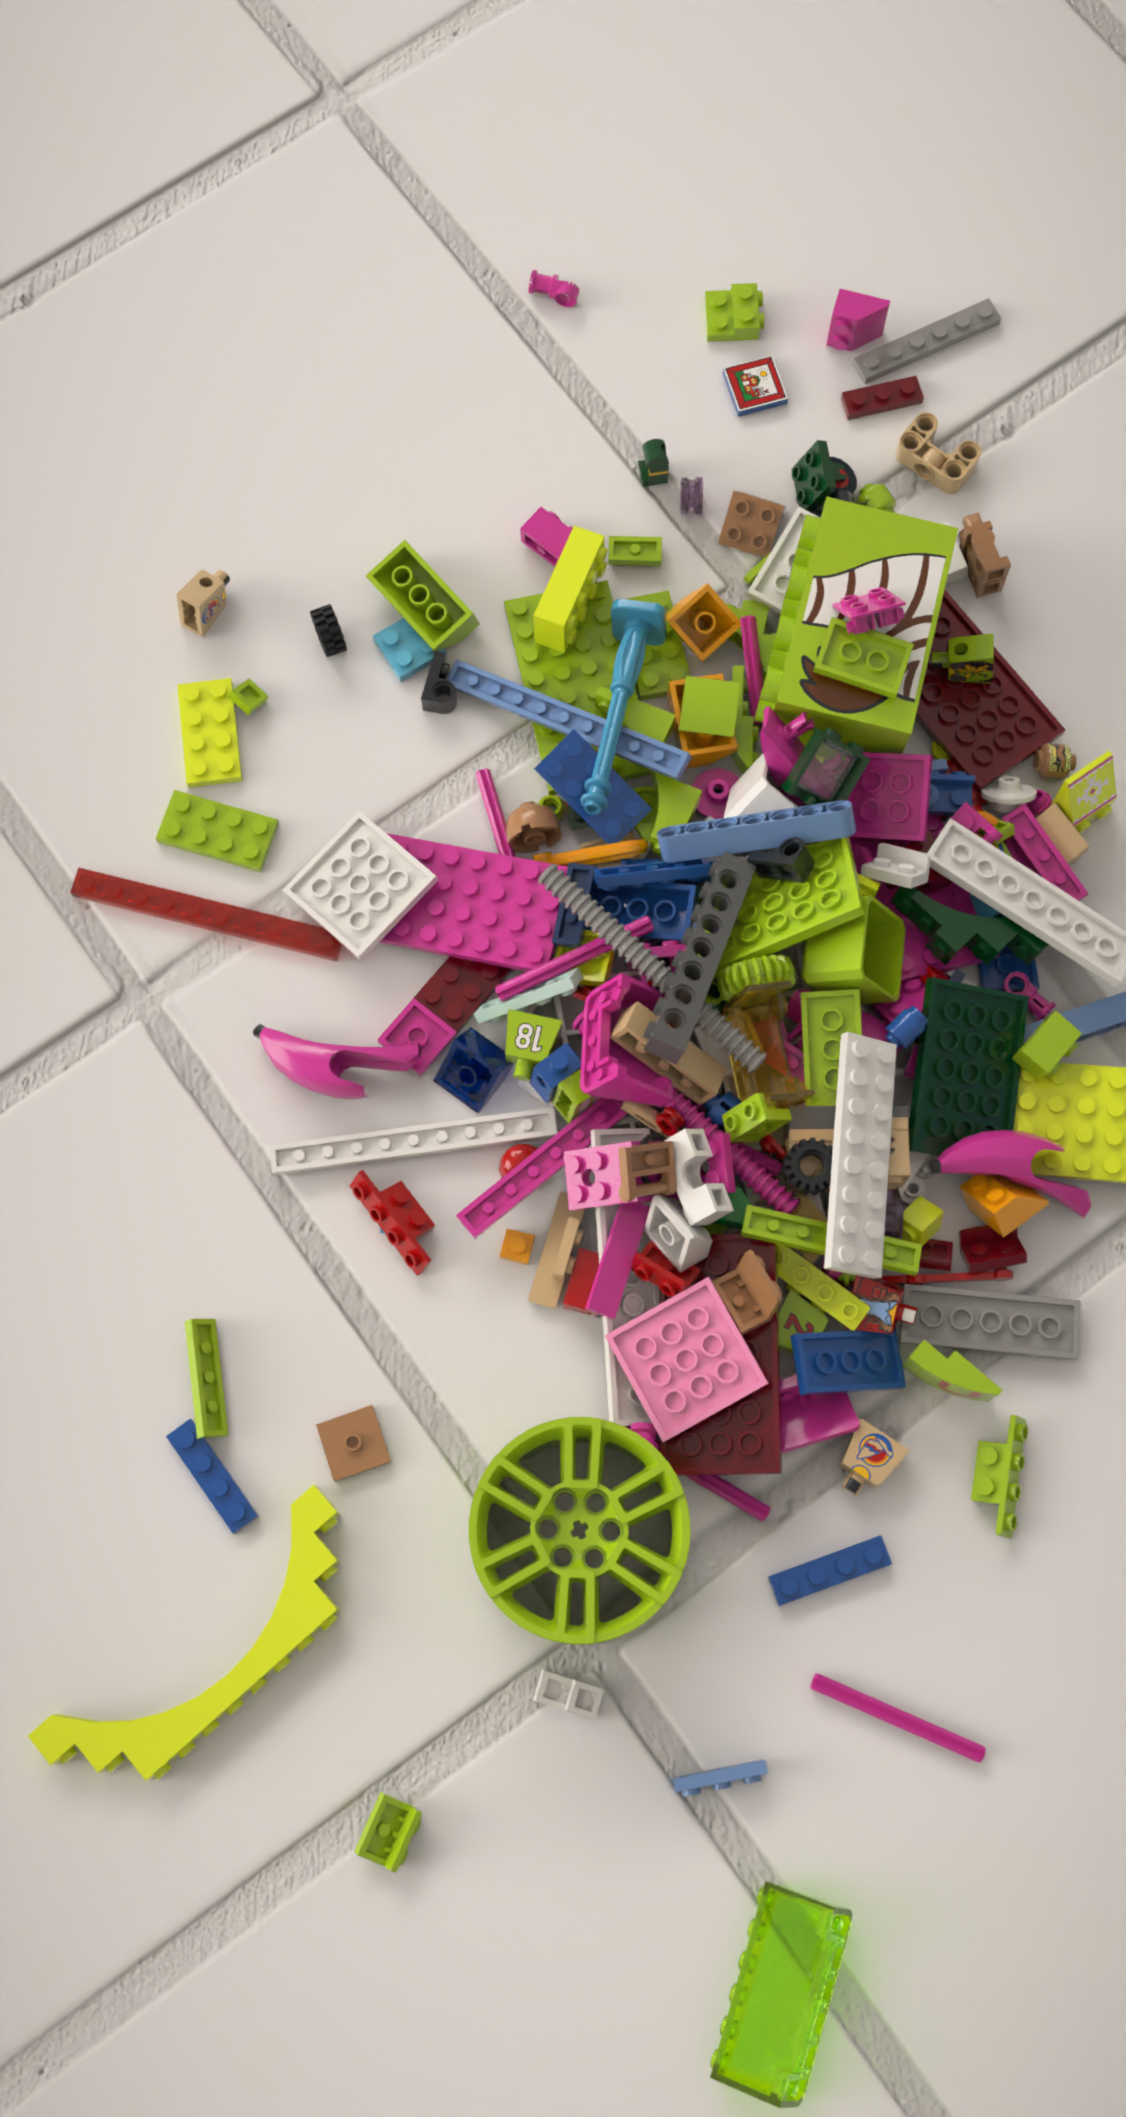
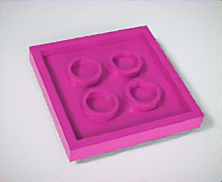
(893, 797)

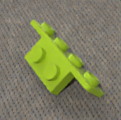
(998, 1475)

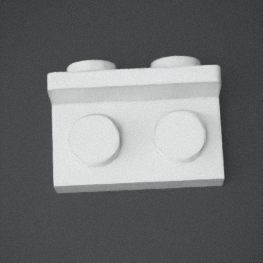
(898, 866)

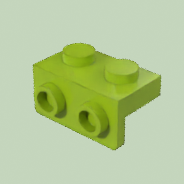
(389, 1832)

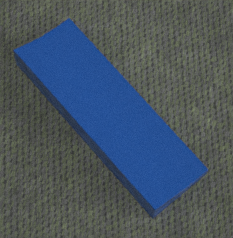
(665, 904)

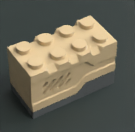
(819, 1123)

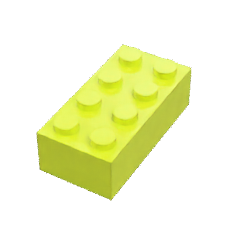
(569, 589)

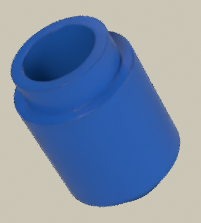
(906, 1027)

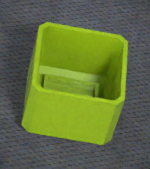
(859, 955)

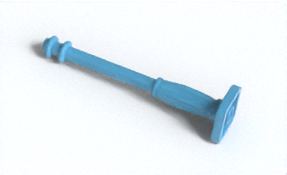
(635, 626)

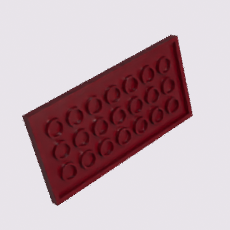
(981, 724)
(748, 1432)

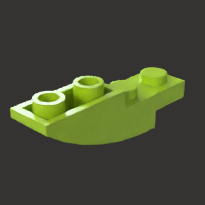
(745, 732)

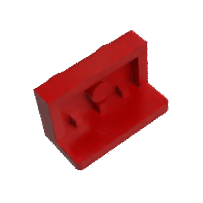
(656, 1268)

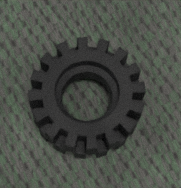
(328, 630)
(792, 1166)

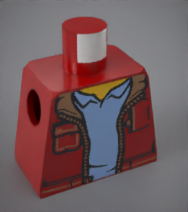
(884, 1303)

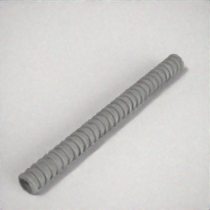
(646, 963)

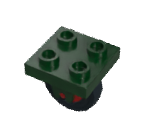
(820, 475)

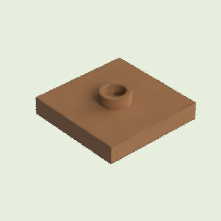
(353, 1443)

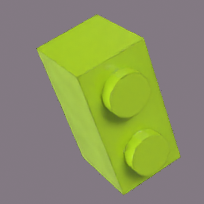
(1047, 1046)

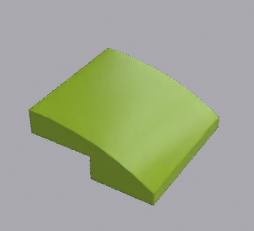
(709, 706)

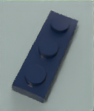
(568, 929)

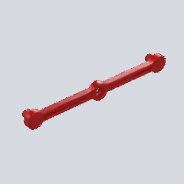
(999, 1274)

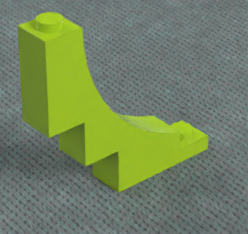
(675, 799)

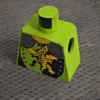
(968, 659)

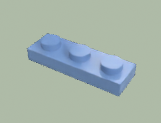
(720, 1777)

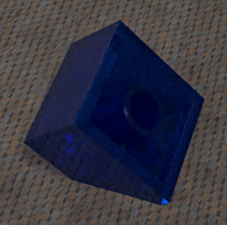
(473, 1069)

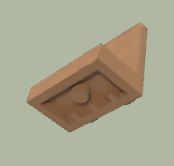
(751, 523)

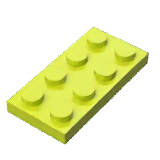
(209, 733)

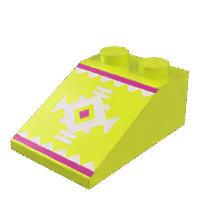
(1088, 793)

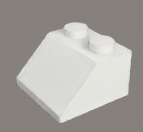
(672, 1234)

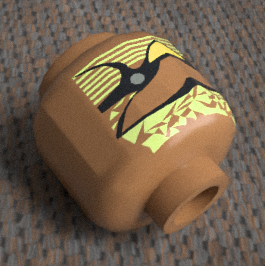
(1054, 761)

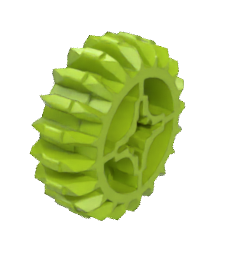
(754, 972)

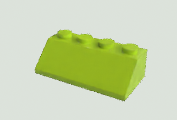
(422, 598)

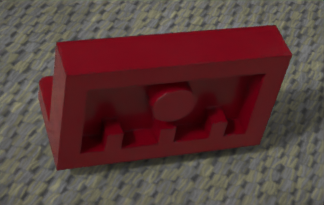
(987, 1250)

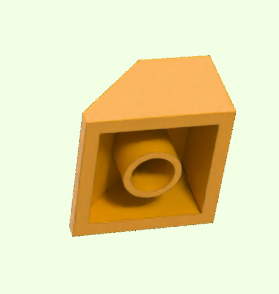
(702, 621)
(1001, 1202)

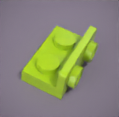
(754, 1120)

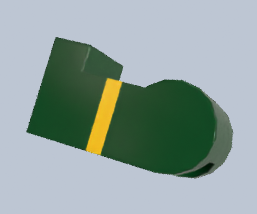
(656, 463)

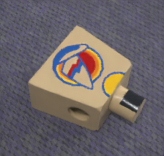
(202, 600)
(869, 1457)

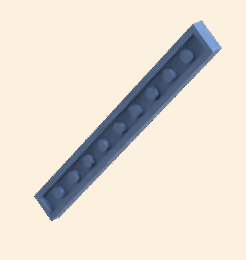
(564, 718)

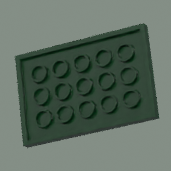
(965, 1064)

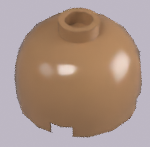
(532, 827)

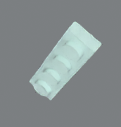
(562, 984)

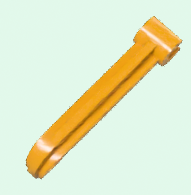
(595, 854)

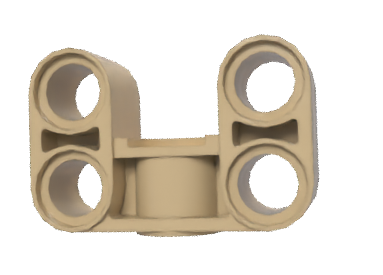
(932, 462)

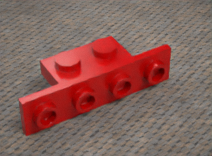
(398, 1217)

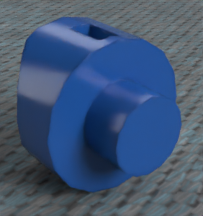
(718, 1106)

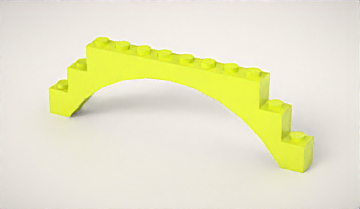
(160, 1738)

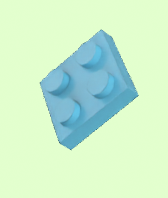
(404, 649)

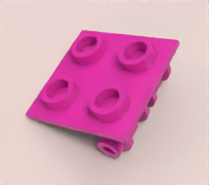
(862, 610)

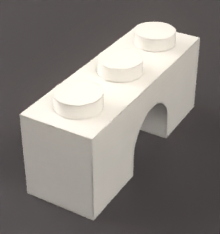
(700, 1201)

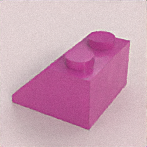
(856, 320)

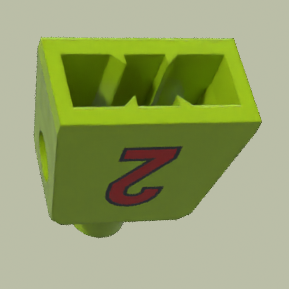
(798, 1317)

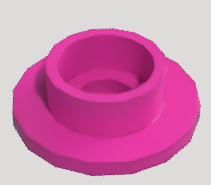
(711, 802)

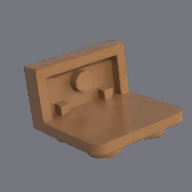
(749, 1293)

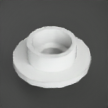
(1008, 794)

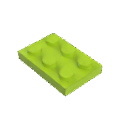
(864, 659)

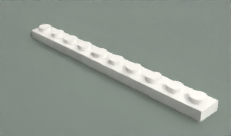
(412, 1141)

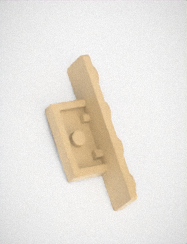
(557, 1254)

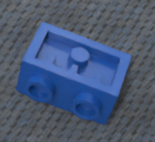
(953, 791)

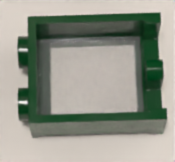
(826, 769)

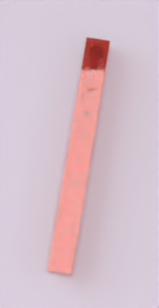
(205, 914)

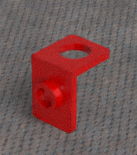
(770, 1146)

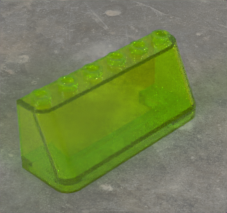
(781, 1995)

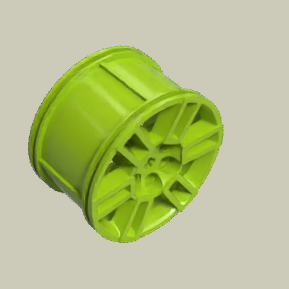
(566, 1433)

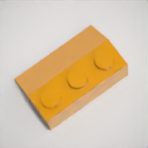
(702, 747)

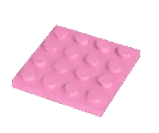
(686, 1359)

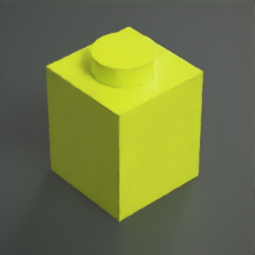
(921, 1221)

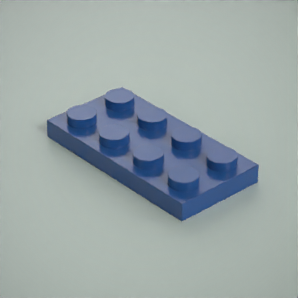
(566, 772)
(847, 1362)

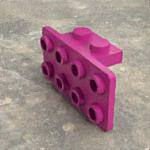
(813, 1417)

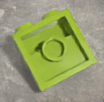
(734, 313)

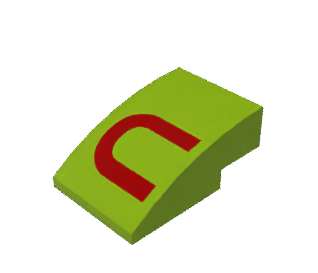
(950, 1373)

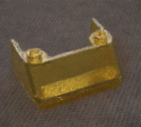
(757, 1014)

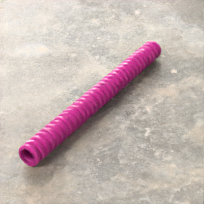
(742, 1163)

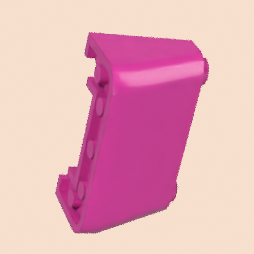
(606, 1066)

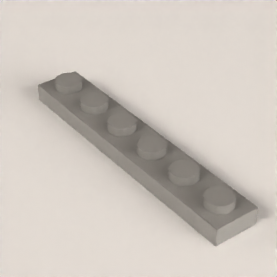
(926, 341)

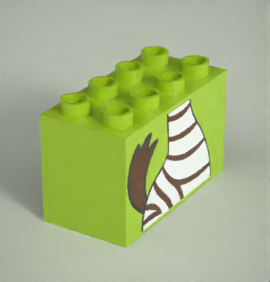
(842, 556)

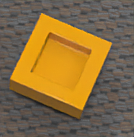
(517, 1246)

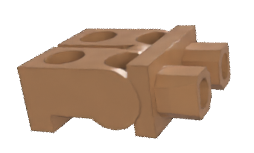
(985, 567)

